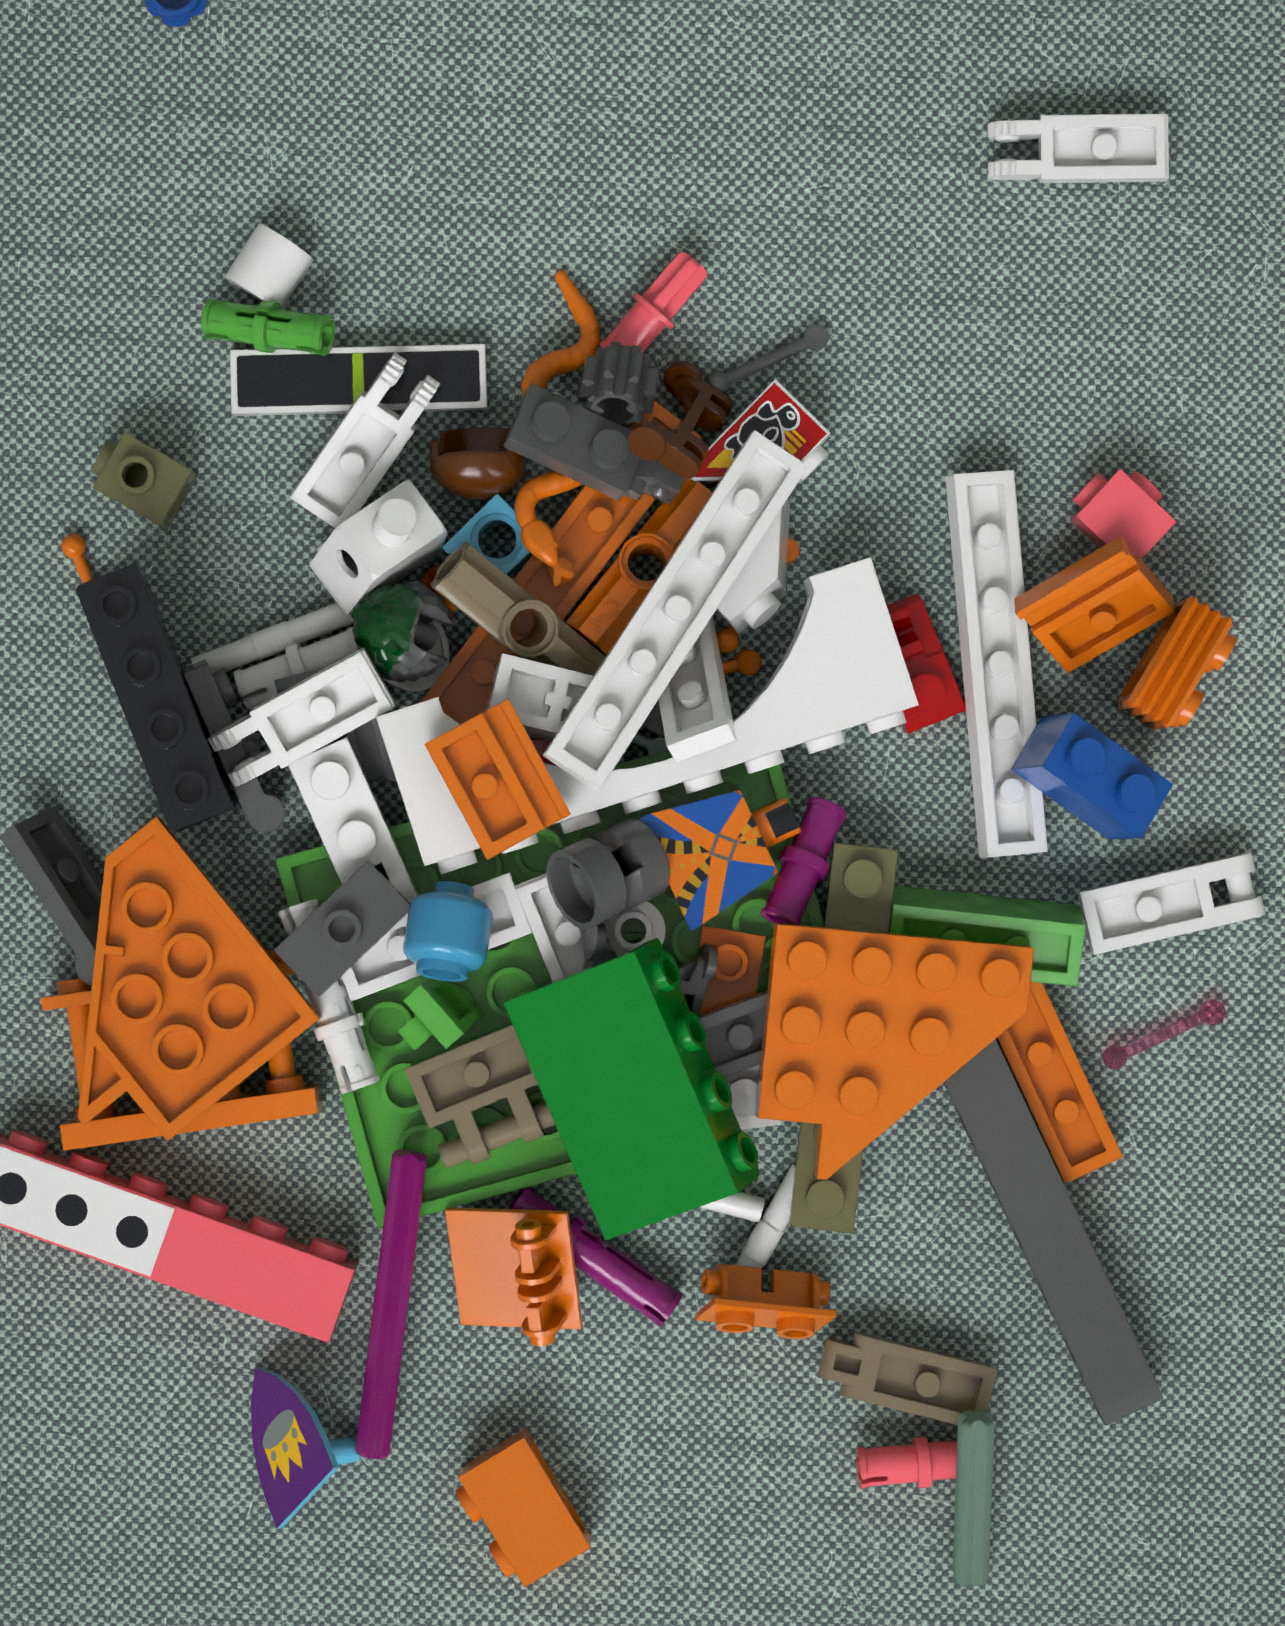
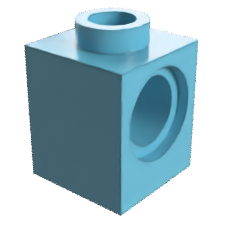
(493, 513)

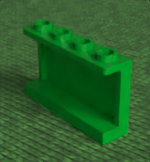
(633, 1089)

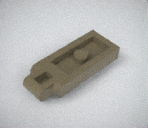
(907, 1377)

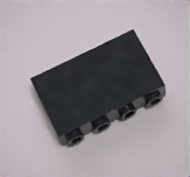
(155, 697)

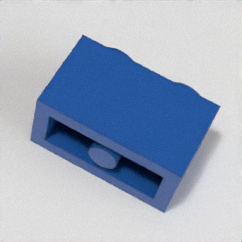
(1091, 776)

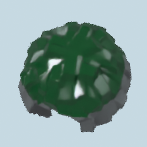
(397, 630)

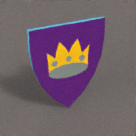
(291, 1446)

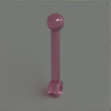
(1210, 1012)

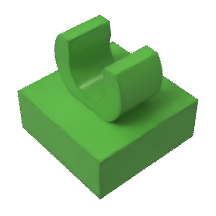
(439, 1011)

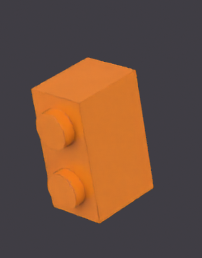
(523, 1509)

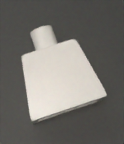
(384, 541)

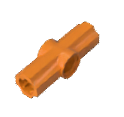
(619, 593)

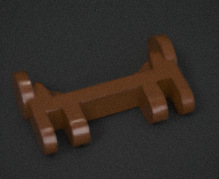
(703, 407)

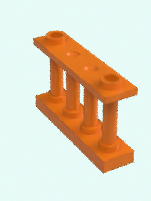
(283, 1098)

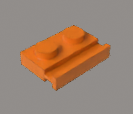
(1094, 604)
(497, 779)

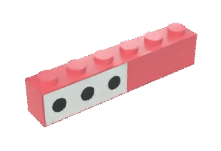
(172, 1239)

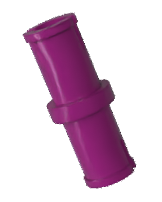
(804, 862)

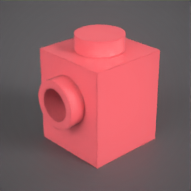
(1122, 508)

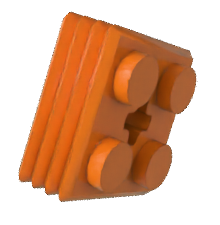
(1174, 663)

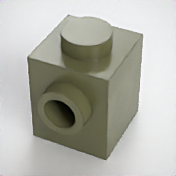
(142, 479)

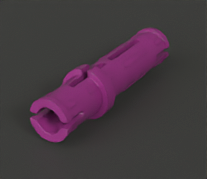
(610, 1265)

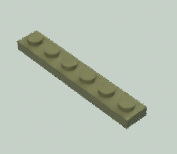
(856, 900)

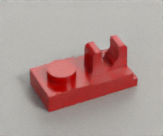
(926, 665)

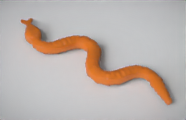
(535, 533)

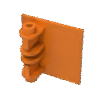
(515, 1270)

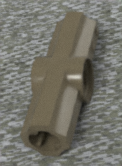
(493, 601)

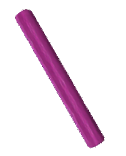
(390, 1303)

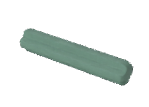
(973, 1497)

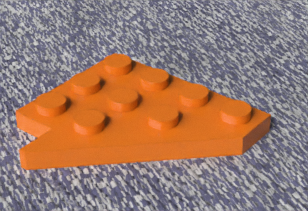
(178, 989)
(875, 1025)

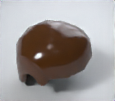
(475, 462)

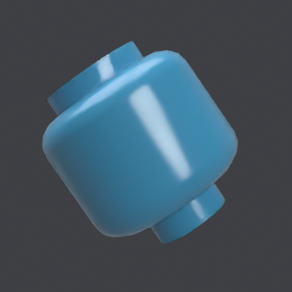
(447, 932)

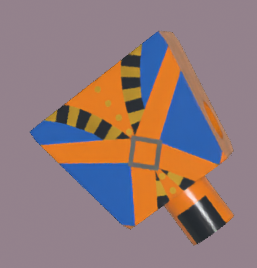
(719, 850)

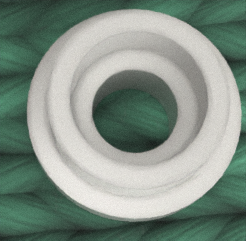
(647, 914)

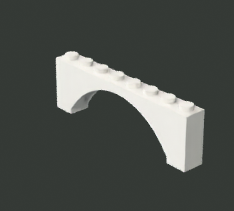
(834, 676)

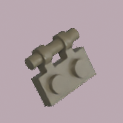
(471, 1078)

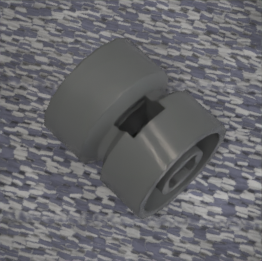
(607, 873)

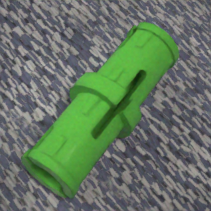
(268, 326)

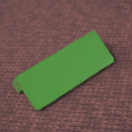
(1049, 927)

